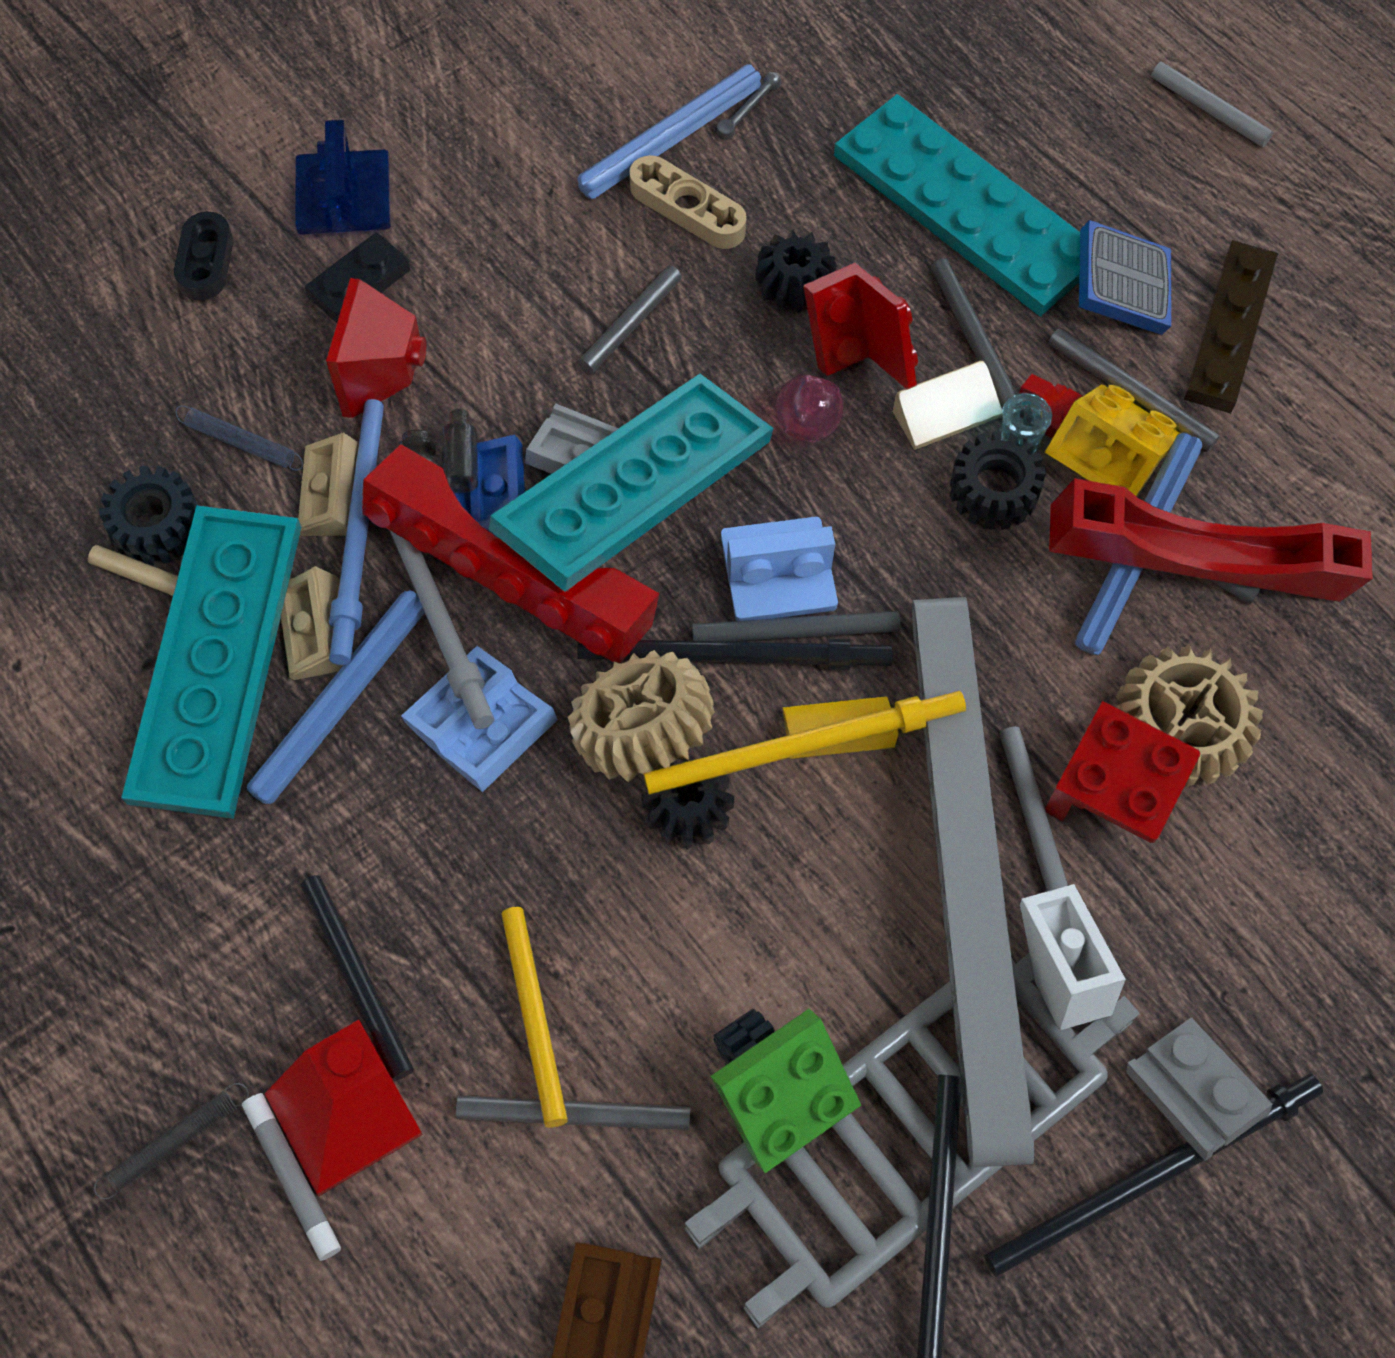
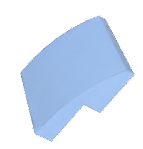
(487, 752)

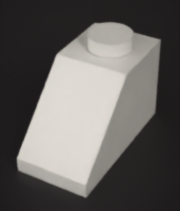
(1070, 958)

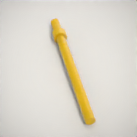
(907, 715)

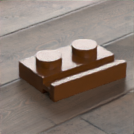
(607, 1304)

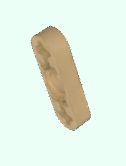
(696, 219)

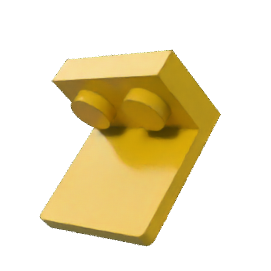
(1112, 439)

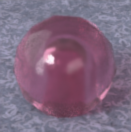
(809, 408)

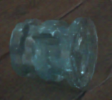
(1034, 423)

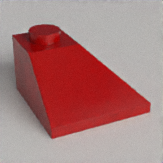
(372, 348)
(341, 1108)

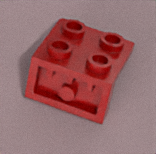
(860, 319)
(1125, 773)

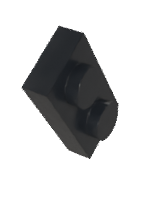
(372, 261)

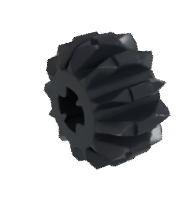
(789, 266)
(694, 818)

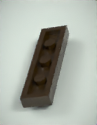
(1231, 327)

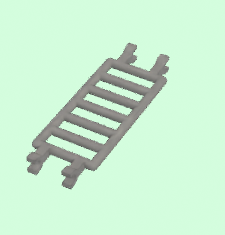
(868, 1063)

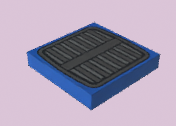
(1125, 277)

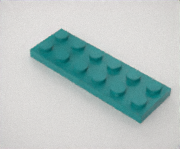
(965, 203)
(630, 481)
(212, 663)

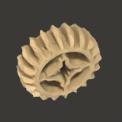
(1160, 685)
(641, 715)

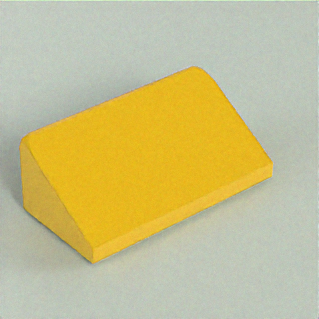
(817, 715)

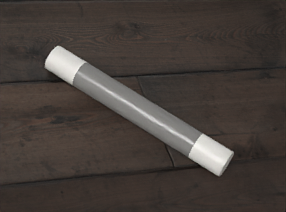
(291, 1177)

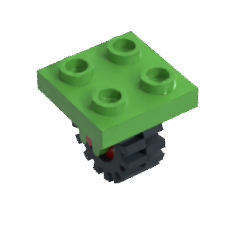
(781, 1084)

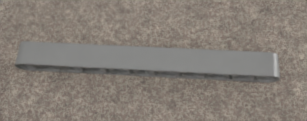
(972, 894)

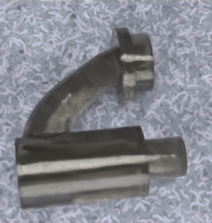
(458, 450)

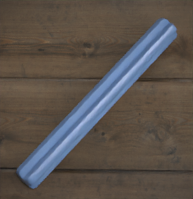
(670, 130)
(1122, 577)
(336, 699)

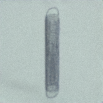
(246, 437)

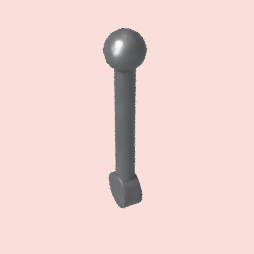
(726, 127)

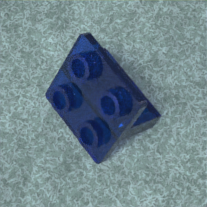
(341, 186)

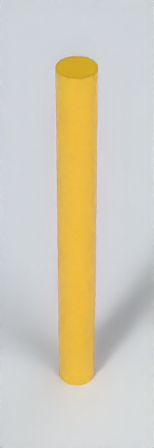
(534, 1018)

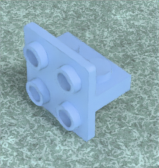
(780, 568)

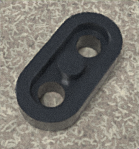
(202, 260)

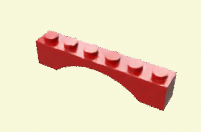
(415, 502)
(1120, 528)

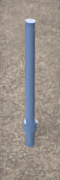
(346, 609)

